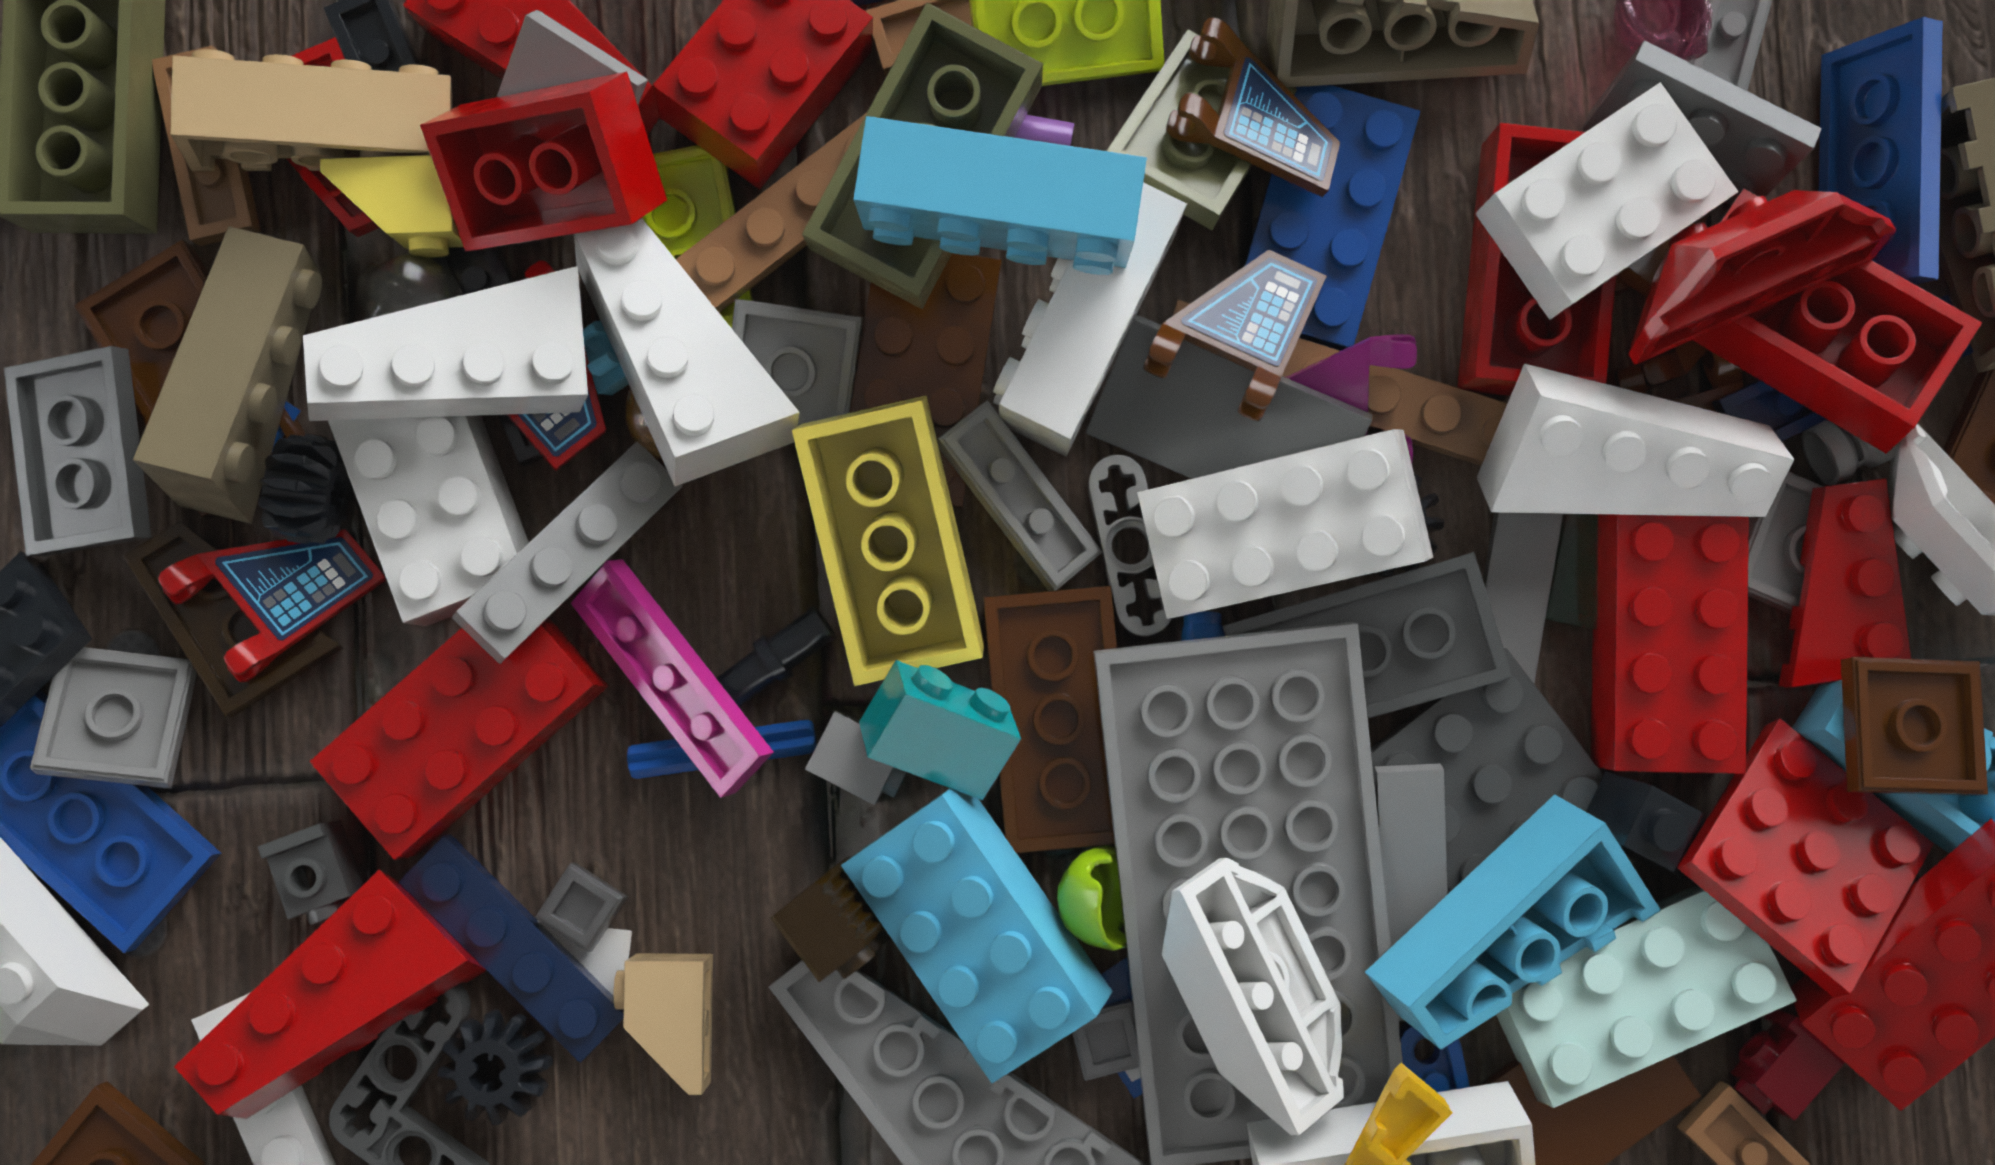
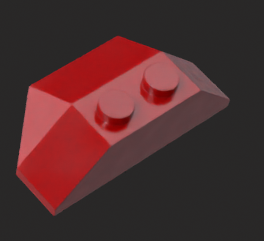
(1753, 262)

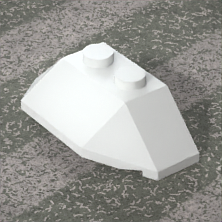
(1945, 518)
(51, 972)
(1256, 992)

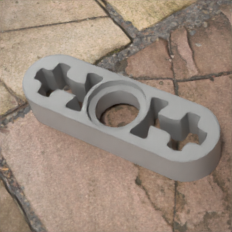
(1105, 503)

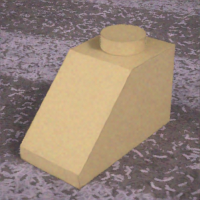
(670, 1012)

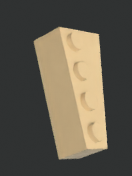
(299, 110)

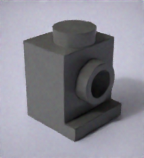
(329, 855)

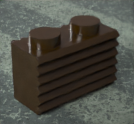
(831, 925)

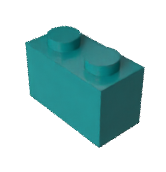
(939, 729)

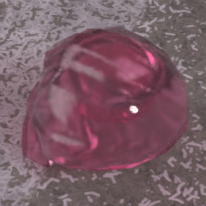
(1669, 24)

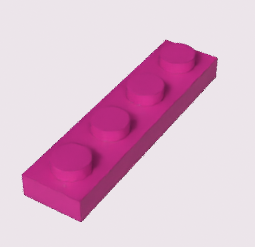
(671, 678)

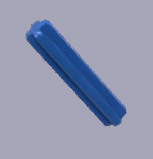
(669, 758)

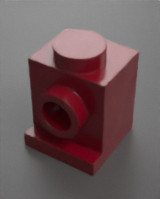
(1784, 1067)

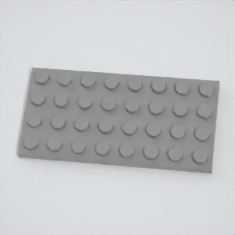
(1263, 761)

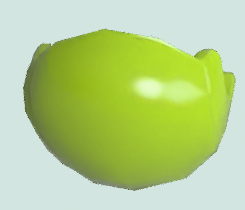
(1091, 899)

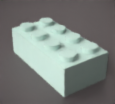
(1643, 997)

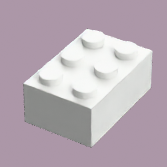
(1605, 200)

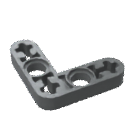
(395, 1118)

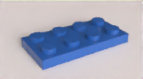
(1886, 138)
(1347, 225)
(97, 843)

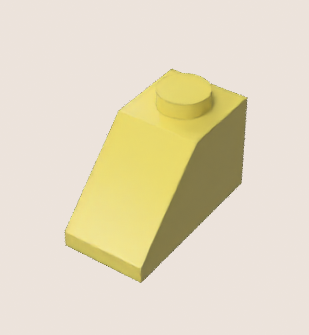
(401, 198)

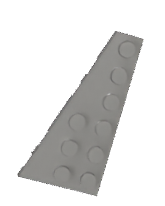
(925, 1084)

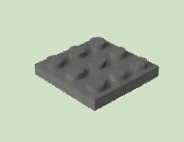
(1499, 759)

